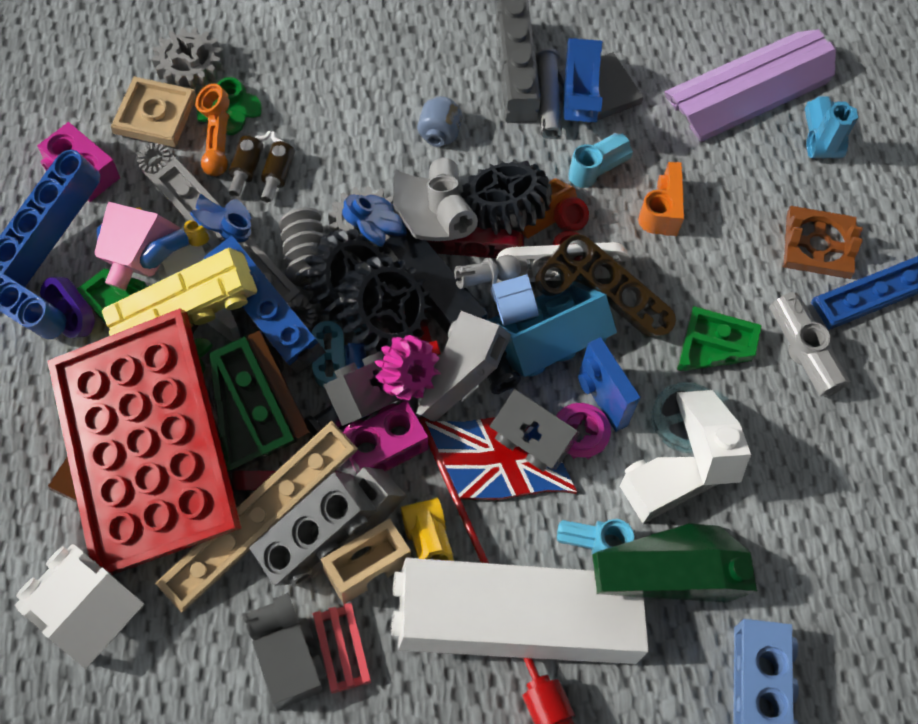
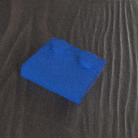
(608, 384)

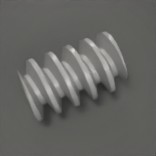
(299, 232)

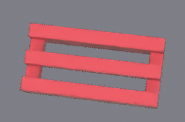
(333, 615)

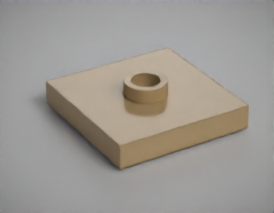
(154, 111)

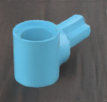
(593, 536)

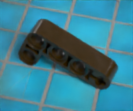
(619, 281)

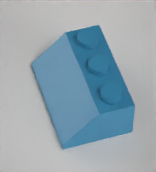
(561, 329)

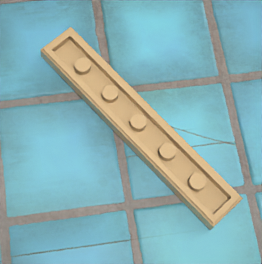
(257, 515)

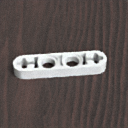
(536, 253)

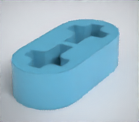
(335, 354)

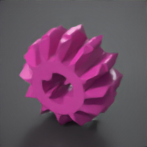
(407, 367)

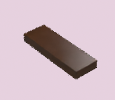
(278, 384)

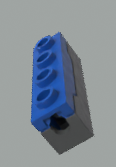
(276, 317)

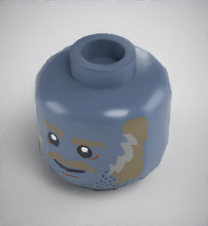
(440, 121)

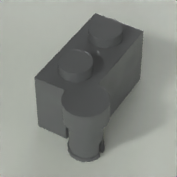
(283, 652)

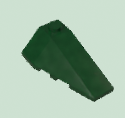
(679, 564)

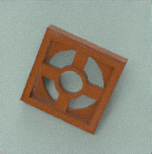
(845, 224)

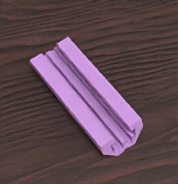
(755, 83)

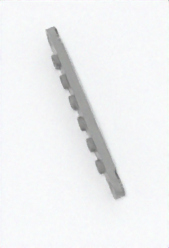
(183, 192)

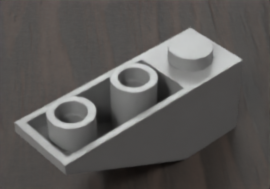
(467, 359)

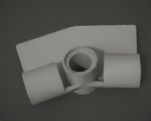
(433, 205)

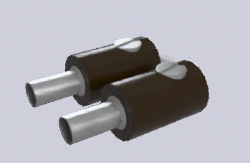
(246, 161)

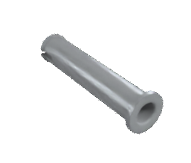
(549, 92)

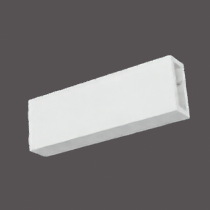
(514, 613)

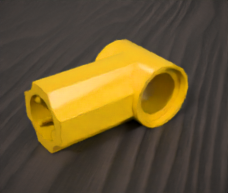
(426, 528)

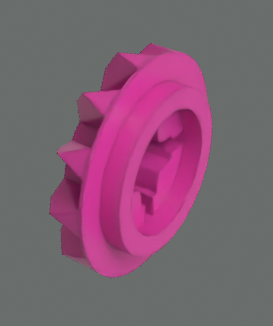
(596, 425)

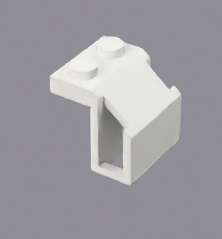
(77, 604)

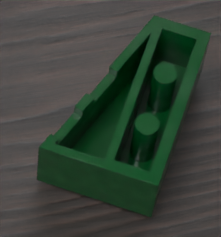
(247, 410)

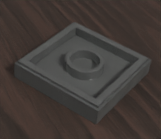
(614, 87)

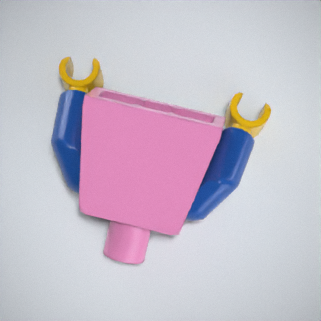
(140, 241)

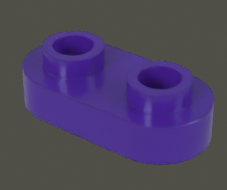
(64, 296)

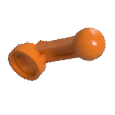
(214, 160)

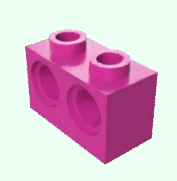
(71, 138)
(390, 448)

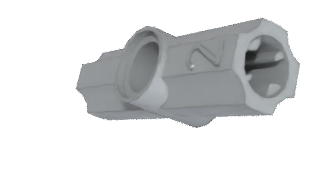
(818, 360)

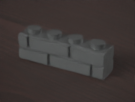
(517, 61)

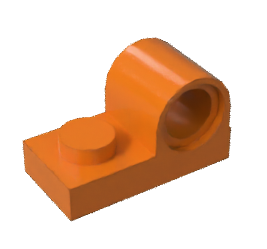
(666, 201)

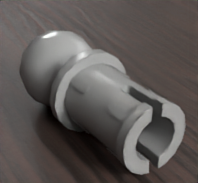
(488, 272)

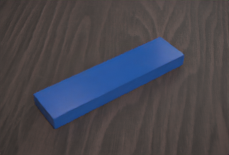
(868, 294)

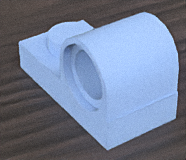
(514, 300)

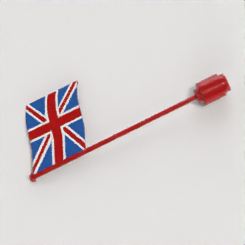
(484, 469)

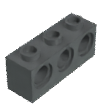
(296, 528)

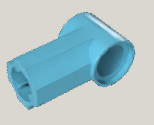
(596, 159)

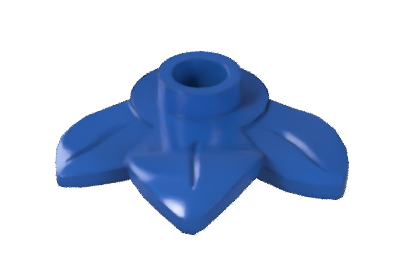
(373, 217)
(228, 220)

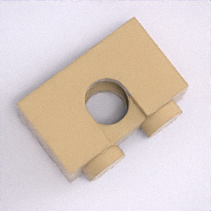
(385, 556)

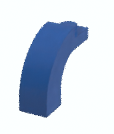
(582, 80)

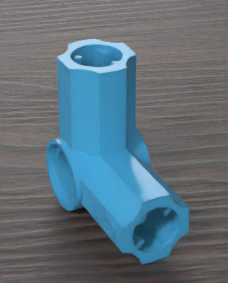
(829, 127)

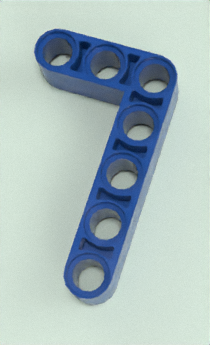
(33, 236)

